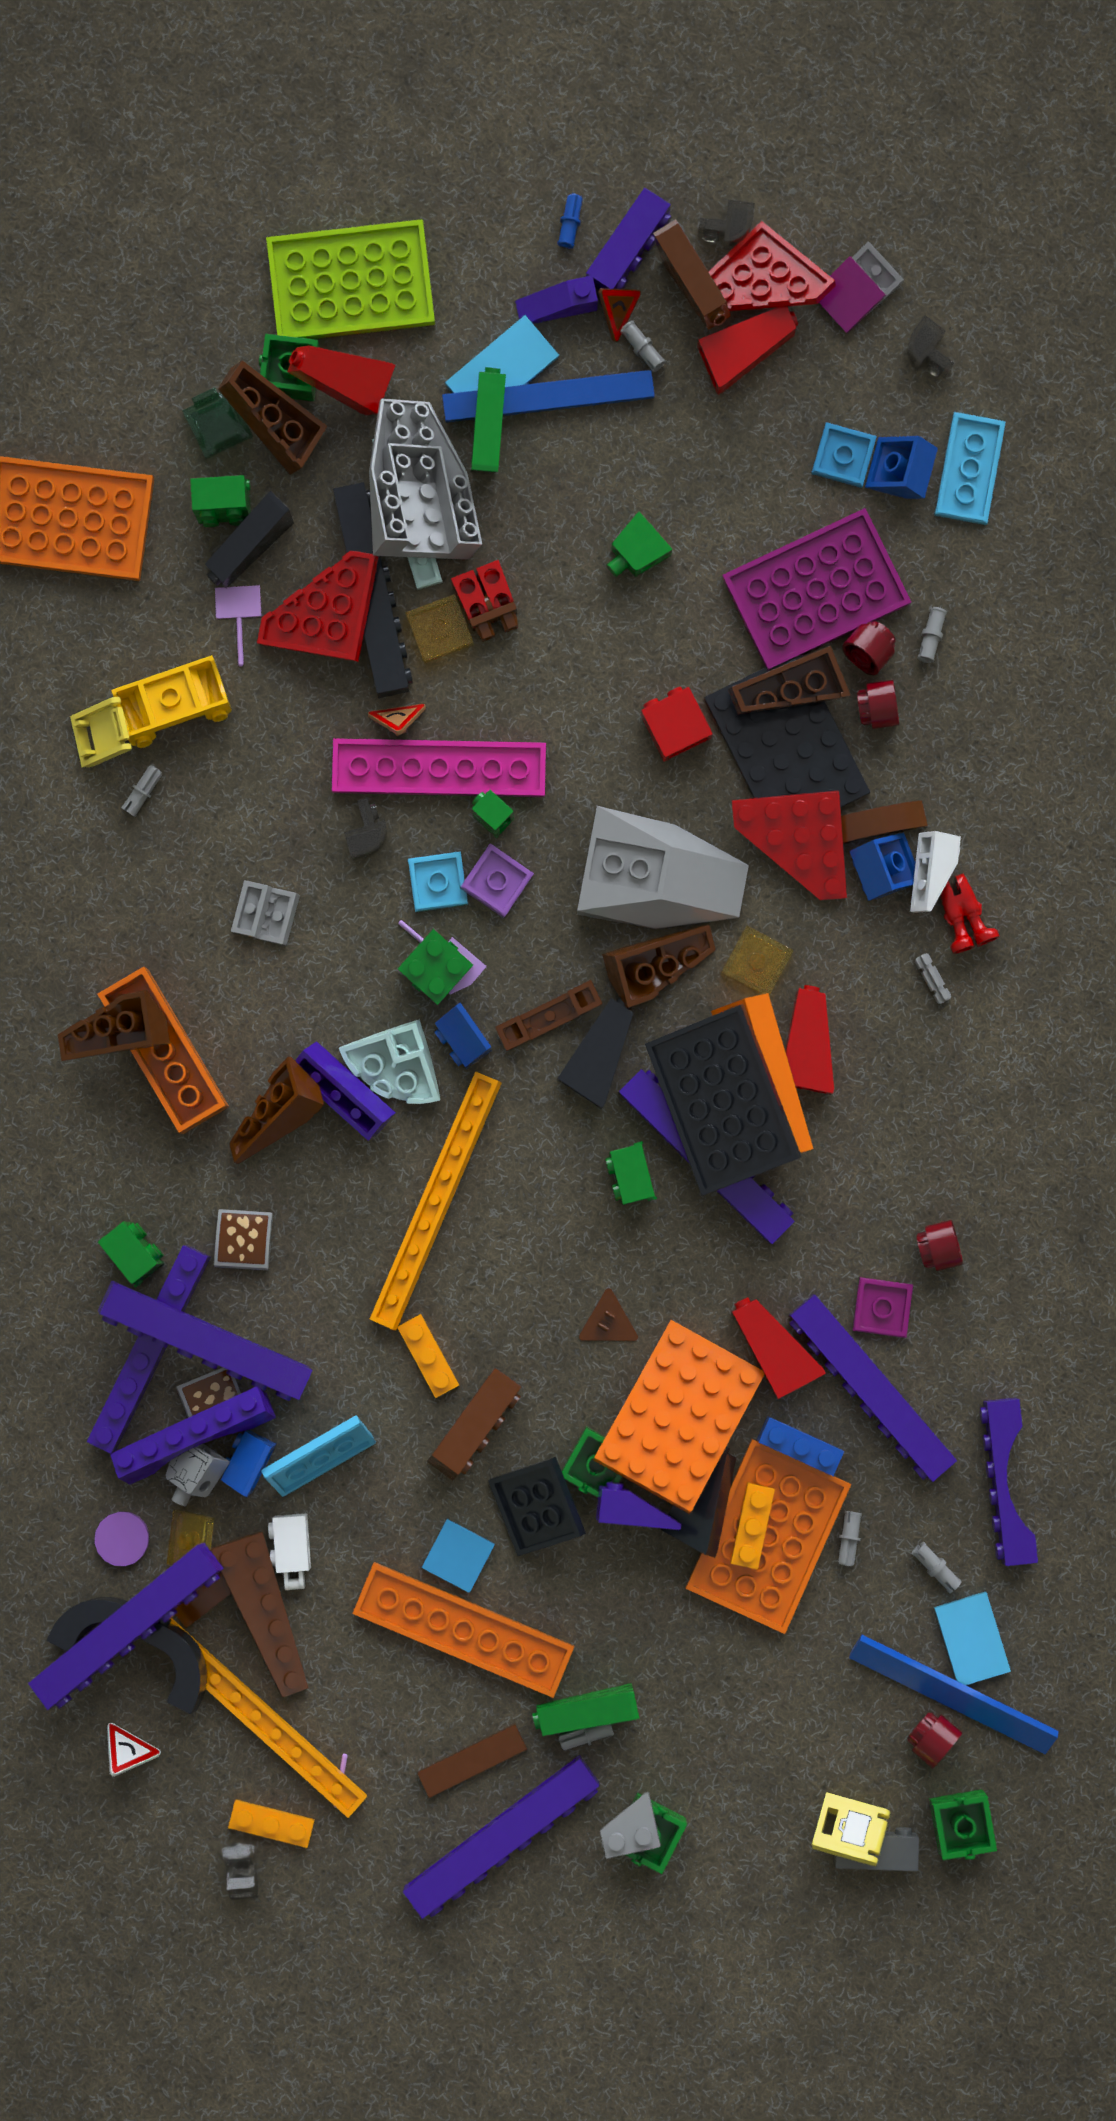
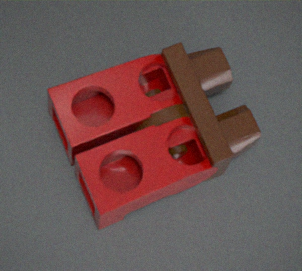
(488, 608)

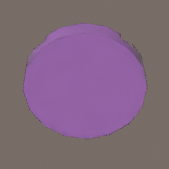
(122, 1538)

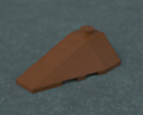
(651, 965)
(121, 1026)
(284, 1107)

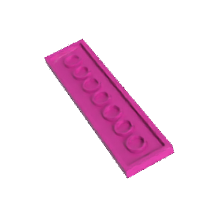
(438, 767)

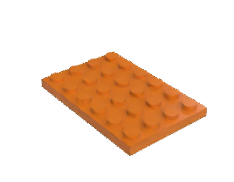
(73, 518)
(679, 1416)
(795, 1535)

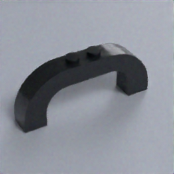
(174, 1641)

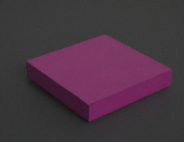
(853, 295)
(882, 1307)

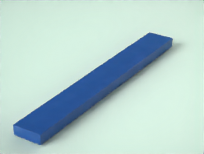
(557, 395)
(953, 1694)

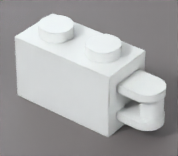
(291, 1548)

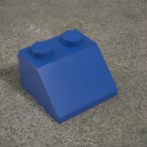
(902, 466)
(884, 865)
(463, 1036)
(247, 1462)

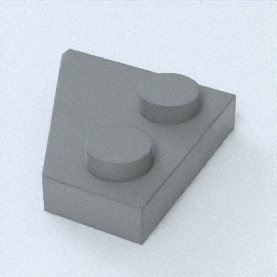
(631, 1830)

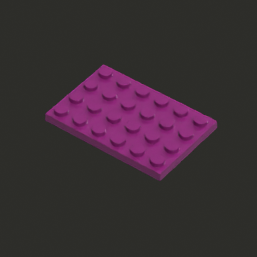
(816, 589)

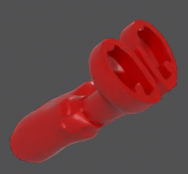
(965, 906)

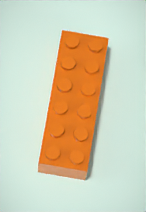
(769, 1039)
(172, 1068)

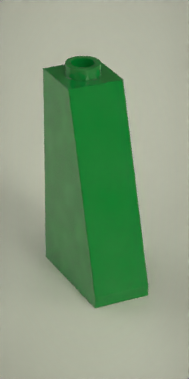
(488, 420)
(587, 1710)

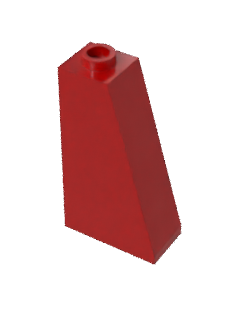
(743, 346)
(343, 376)
(809, 1042)
(776, 1351)

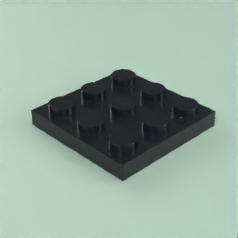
(537, 1506)

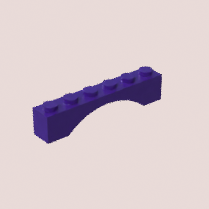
(225, 1418)
(1003, 1424)

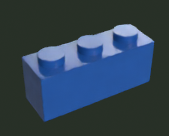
(800, 1446)

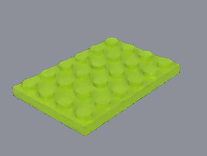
(351, 280)

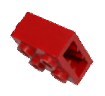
(675, 723)

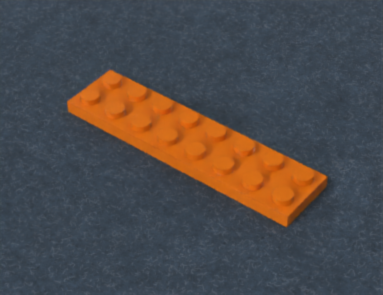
(463, 1629)

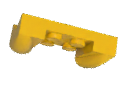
(172, 699)

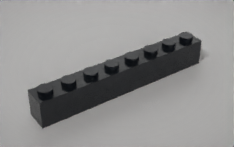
(381, 627)

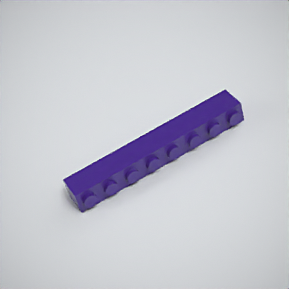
(746, 1197)
(204, 1340)
(145, 1354)
(872, 1388)
(126, 1626)
(500, 1837)

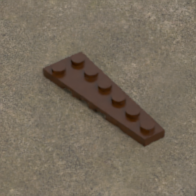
(258, 1597)

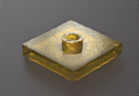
(439, 628)
(757, 961)
(187, 1532)

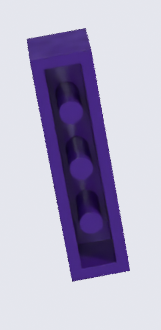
(629, 241)
(345, 1091)

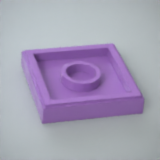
(496, 880)

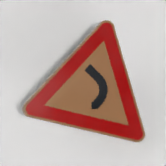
(397, 718)

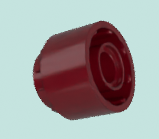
(870, 647)
(878, 705)
(939, 1246)
(933, 1738)

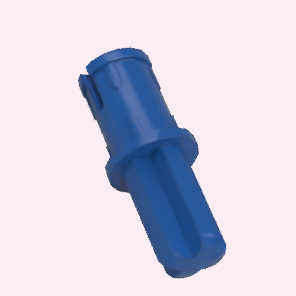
(570, 221)

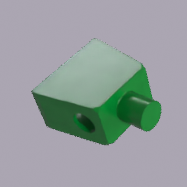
(638, 548)

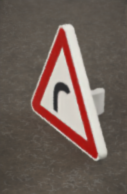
(127, 1750)

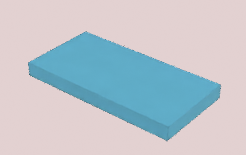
(518, 353)
(970, 468)
(318, 1456)

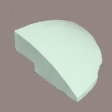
(395, 1064)

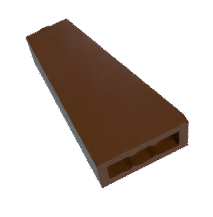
(691, 275)

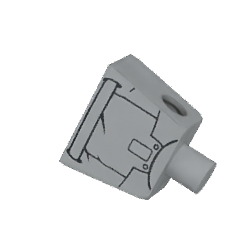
(195, 1473)

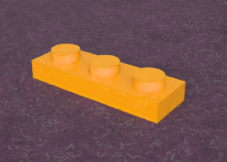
(428, 1356)
(752, 1526)
(271, 1823)

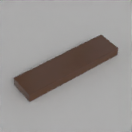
(472, 1760)

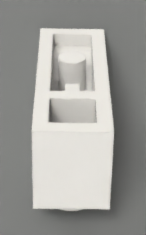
(934, 864)

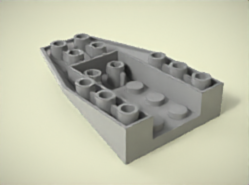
(419, 487)
(657, 874)

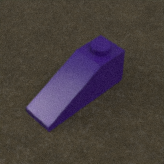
(559, 301)
(624, 1507)

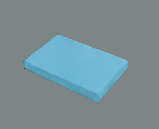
(972, 1639)

